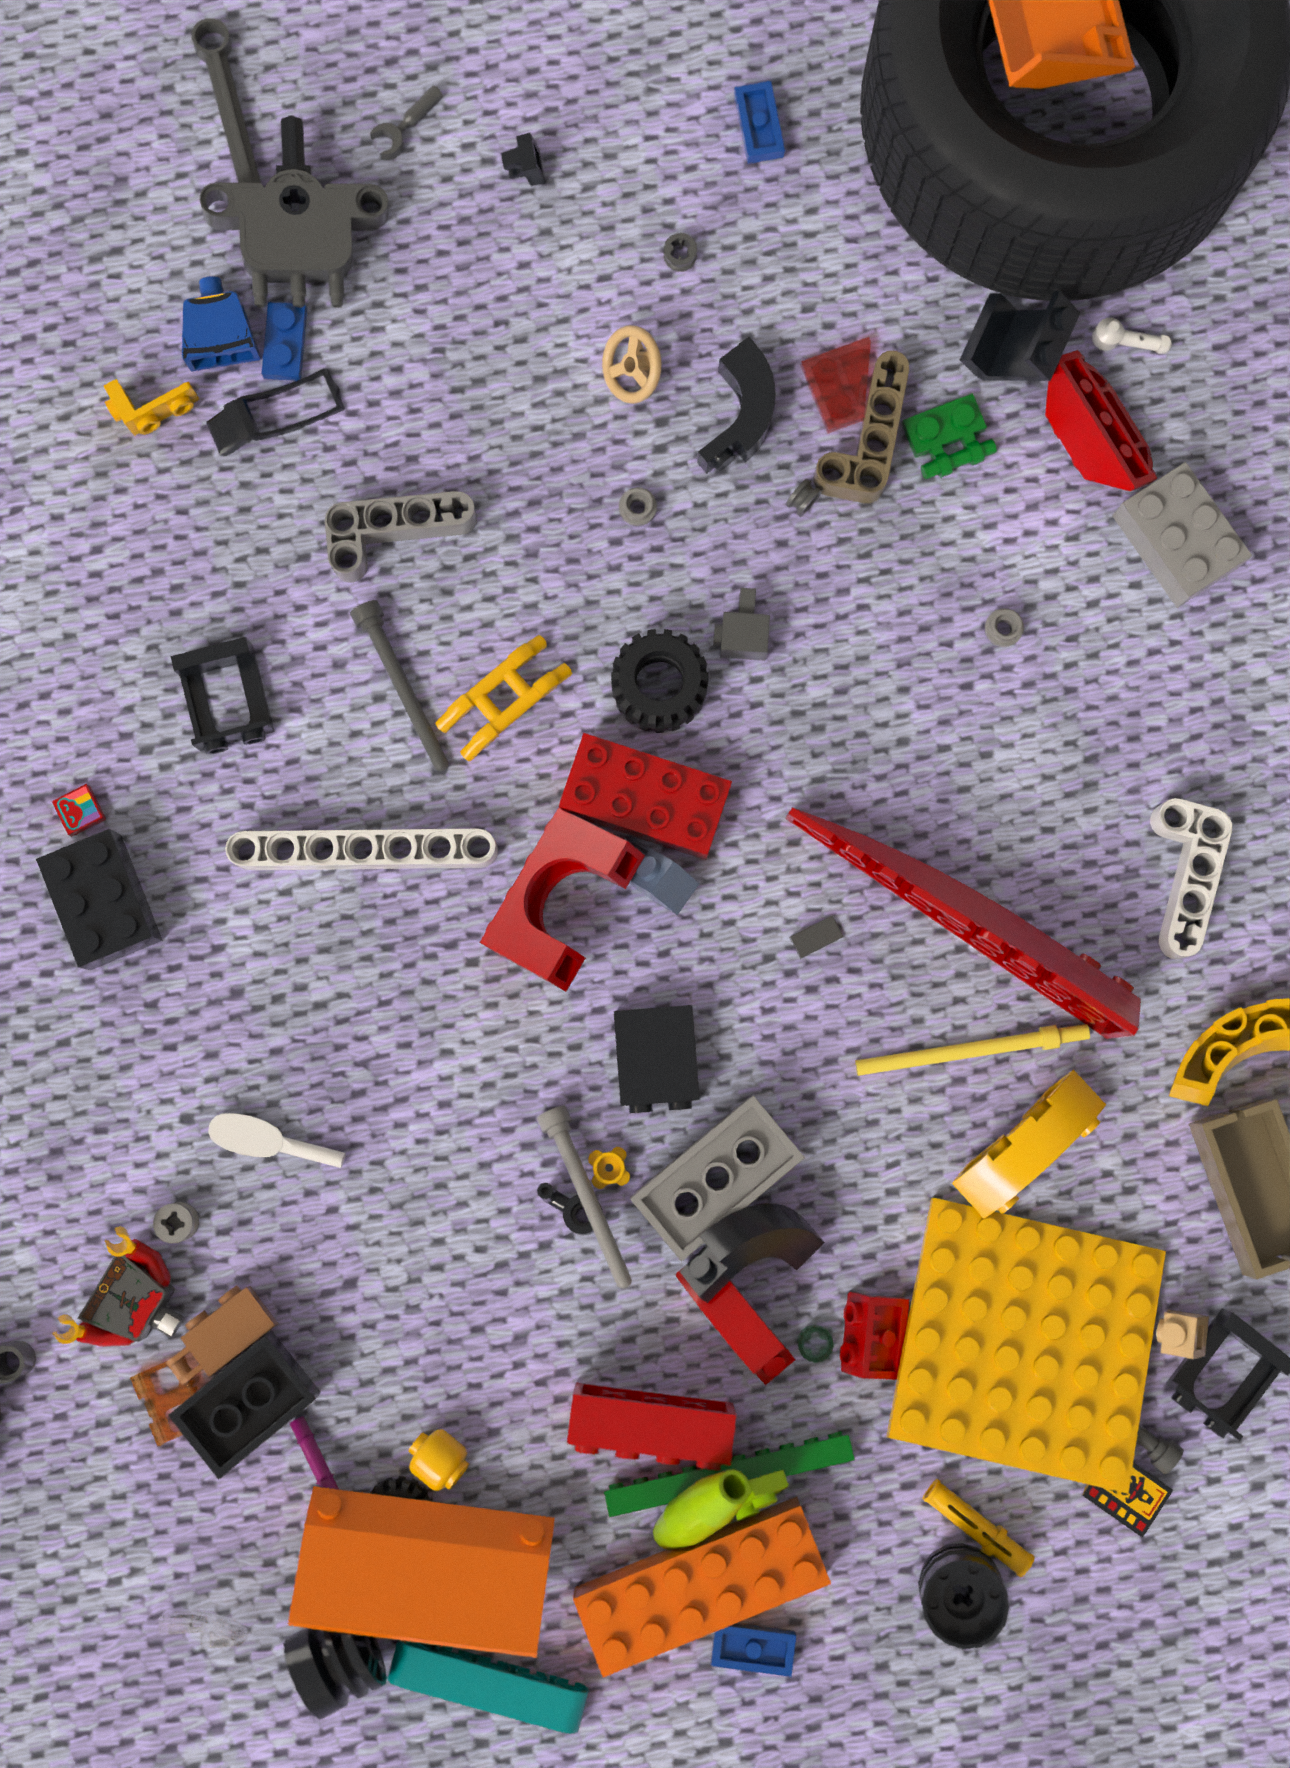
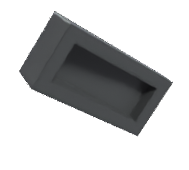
(816, 937)

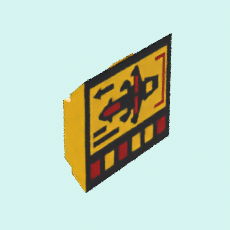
(1139, 1506)

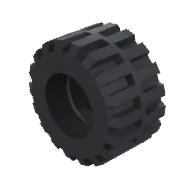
(665, 649)

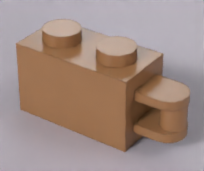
(223, 1334)

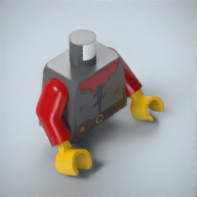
(127, 1299)

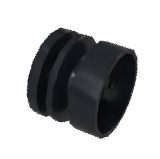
(958, 1619)
(330, 1665)

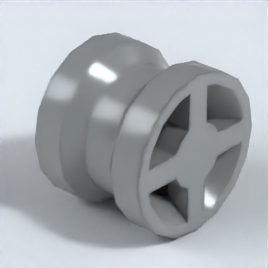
(184, 1222)

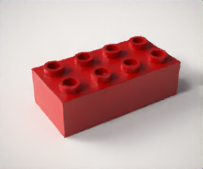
(645, 796)
(651, 1425)

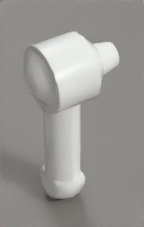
(1111, 333)

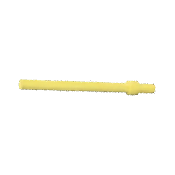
(1047, 1037)

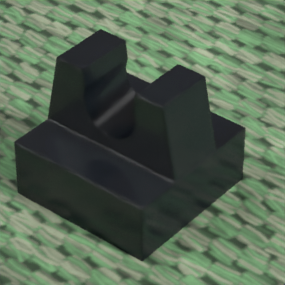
(524, 160)

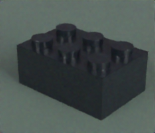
(99, 899)
(244, 1404)

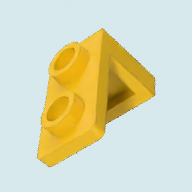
(148, 417)

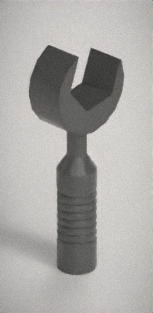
(411, 117)

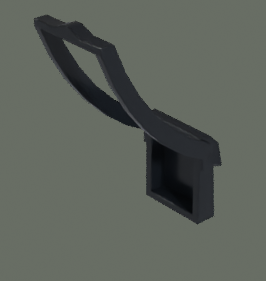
(237, 425)

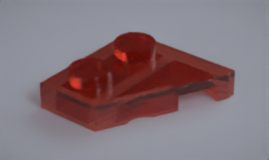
(839, 383)

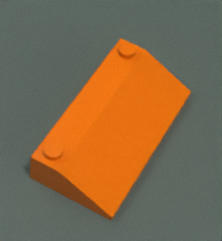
(1060, 40)
(422, 1572)

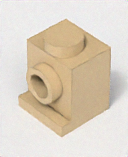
(1183, 1334)

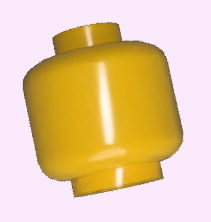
(438, 1460)

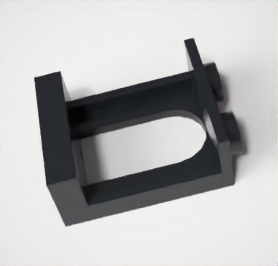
(194, 663)
(1234, 1412)

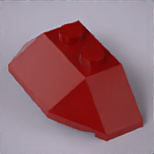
(1096, 426)

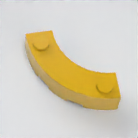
(1227, 1043)
(1015, 1160)

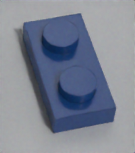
(759, 122)
(284, 341)
(754, 1649)

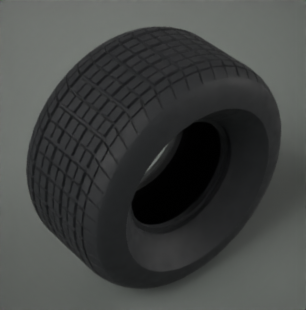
(1055, 213)

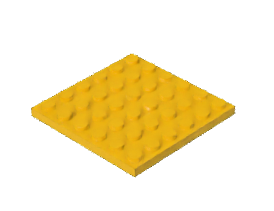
(1027, 1345)

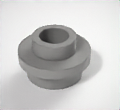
(637, 495)
(1012, 619)

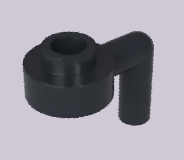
(568, 1206)

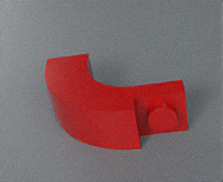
(744, 1331)

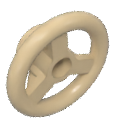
(639, 362)

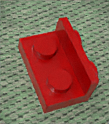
(873, 1335)

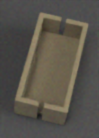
(1250, 1178)

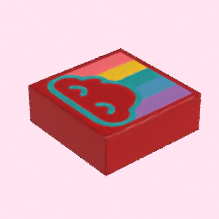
(79, 810)

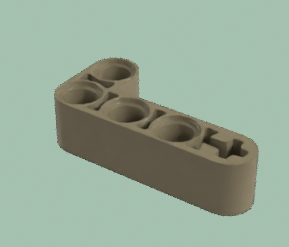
(874, 427)

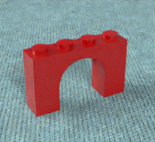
(564, 849)

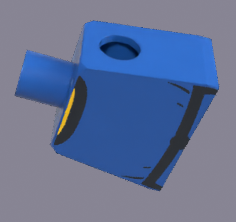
(216, 329)

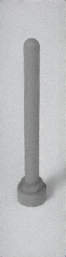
(556, 1125)

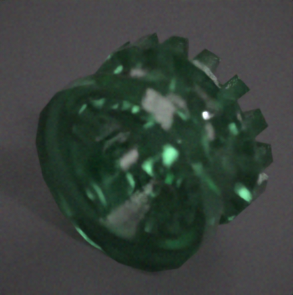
(824, 1351)

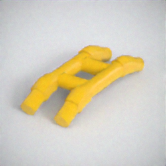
(501, 720)

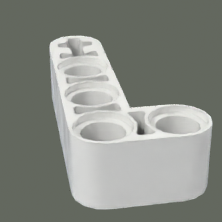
(1186, 879)

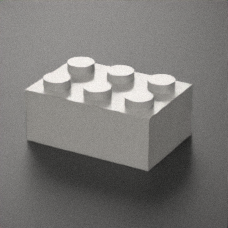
(1181, 534)

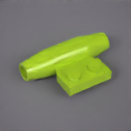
(713, 1504)

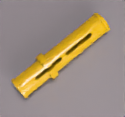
(1015, 1557)

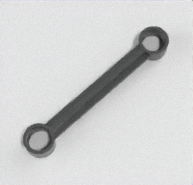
(227, 99)

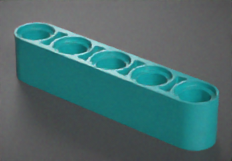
(489, 1686)

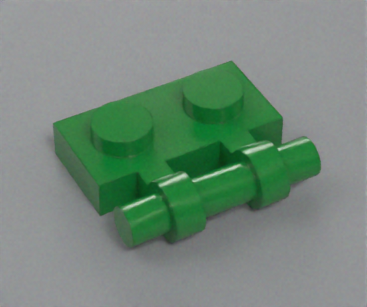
(945, 426)

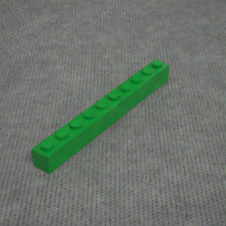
(790, 1459)

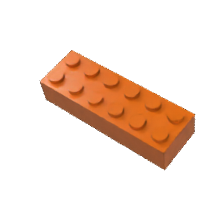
(700, 1587)

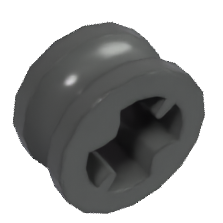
(680, 264)
(803, 497)

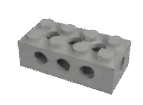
(689, 1170)

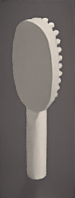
(261, 1139)

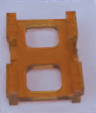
(158, 1404)

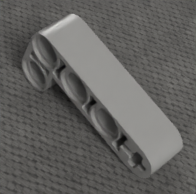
(400, 528)

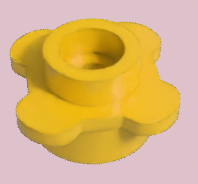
(616, 1159)

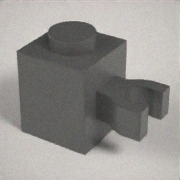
(743, 633)

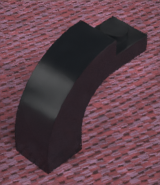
(754, 385)
(747, 1237)

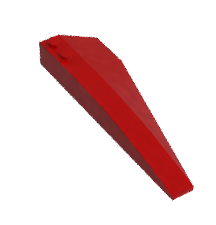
(989, 928)

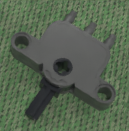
(300, 244)

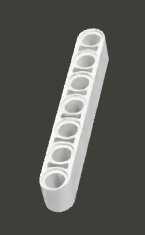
(344, 843)

